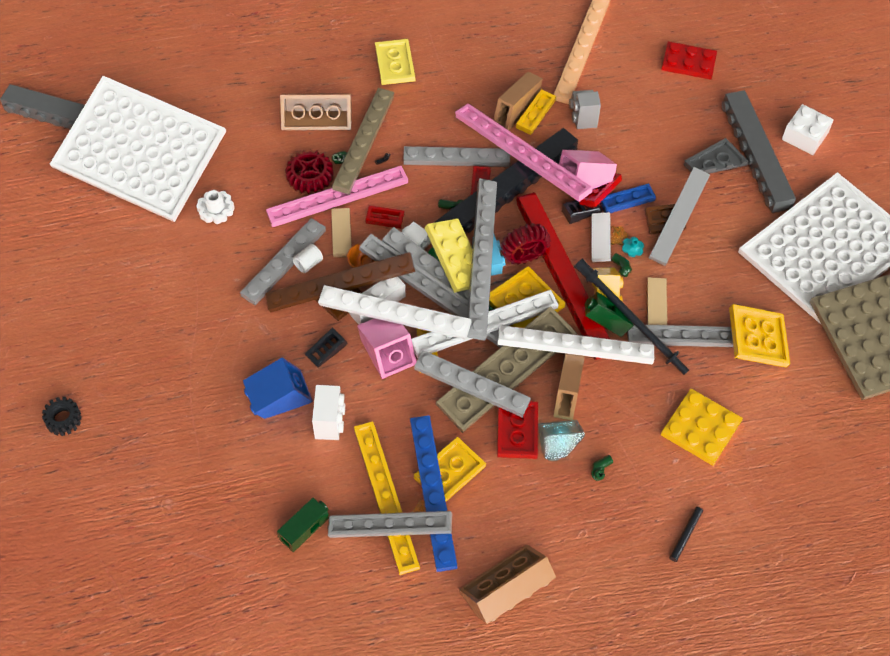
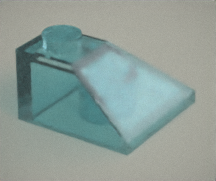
(559, 438)

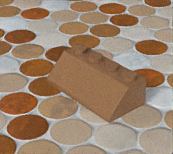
(316, 111)
(508, 583)

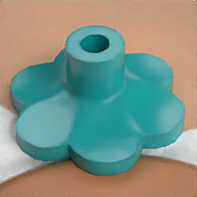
(633, 247)

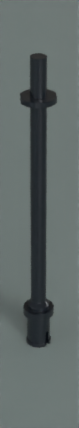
(592, 277)

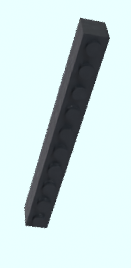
(512, 180)

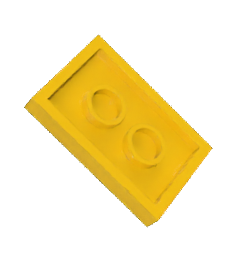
(457, 467)

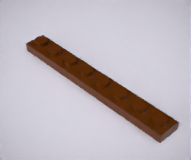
(345, 280)

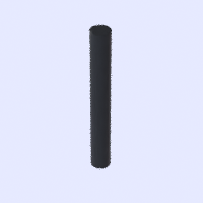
(686, 534)

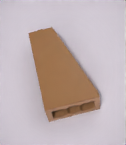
(516, 100)
(569, 386)

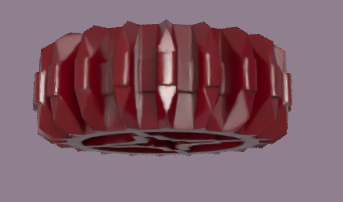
(308, 166)
(525, 244)

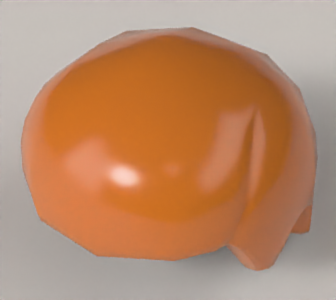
(357, 258)

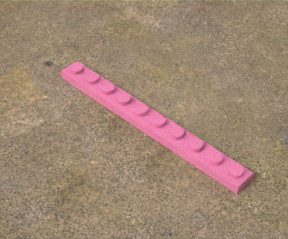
(524, 152)

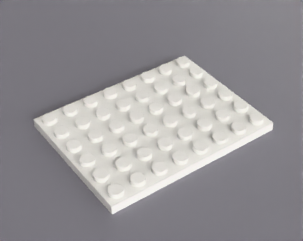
(138, 148)
(823, 243)

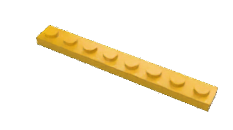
(385, 494)

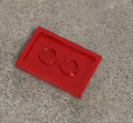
(689, 60)
(518, 435)

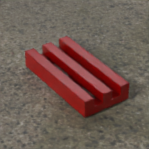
(384, 219)

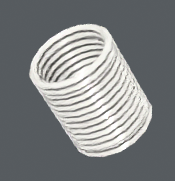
(307, 258)

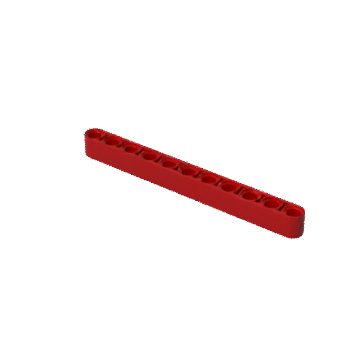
(561, 268)

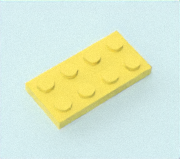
(452, 251)

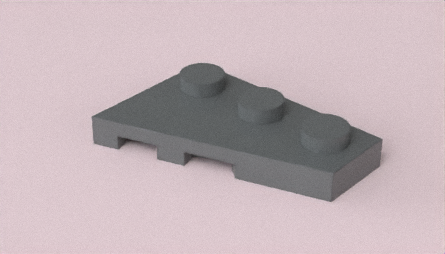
(717, 158)

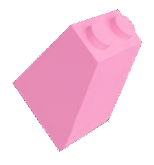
(589, 166)
(387, 346)

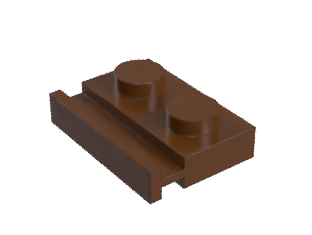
(657, 217)

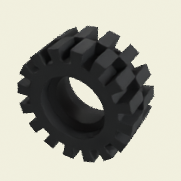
(57, 407)

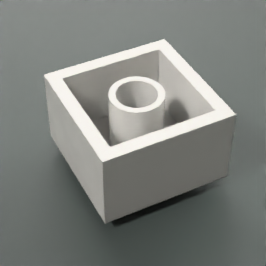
(807, 129)
(328, 412)

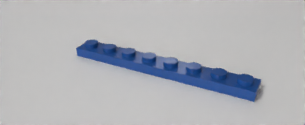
(432, 489)

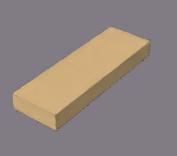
(341, 232)
(656, 301)

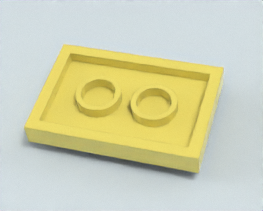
(395, 61)

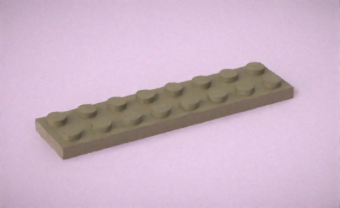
(507, 367)

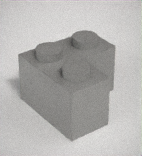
(585, 108)

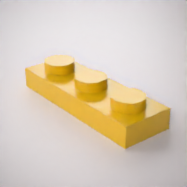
(536, 112)

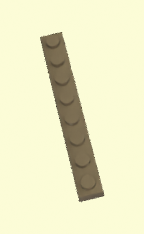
(363, 141)

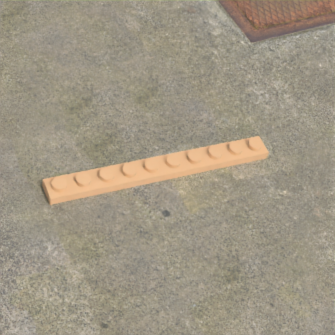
(581, 50)

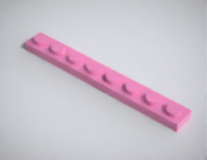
(330, 198)

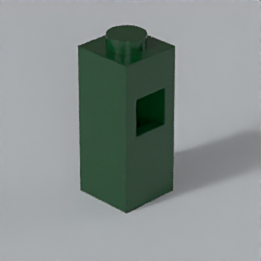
(607, 314)
(303, 524)

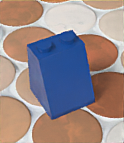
(276, 389)

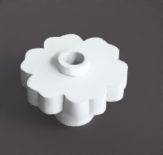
(215, 206)

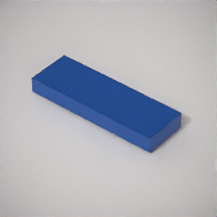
(628, 198)

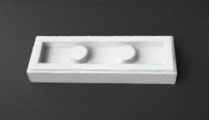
(601, 237)

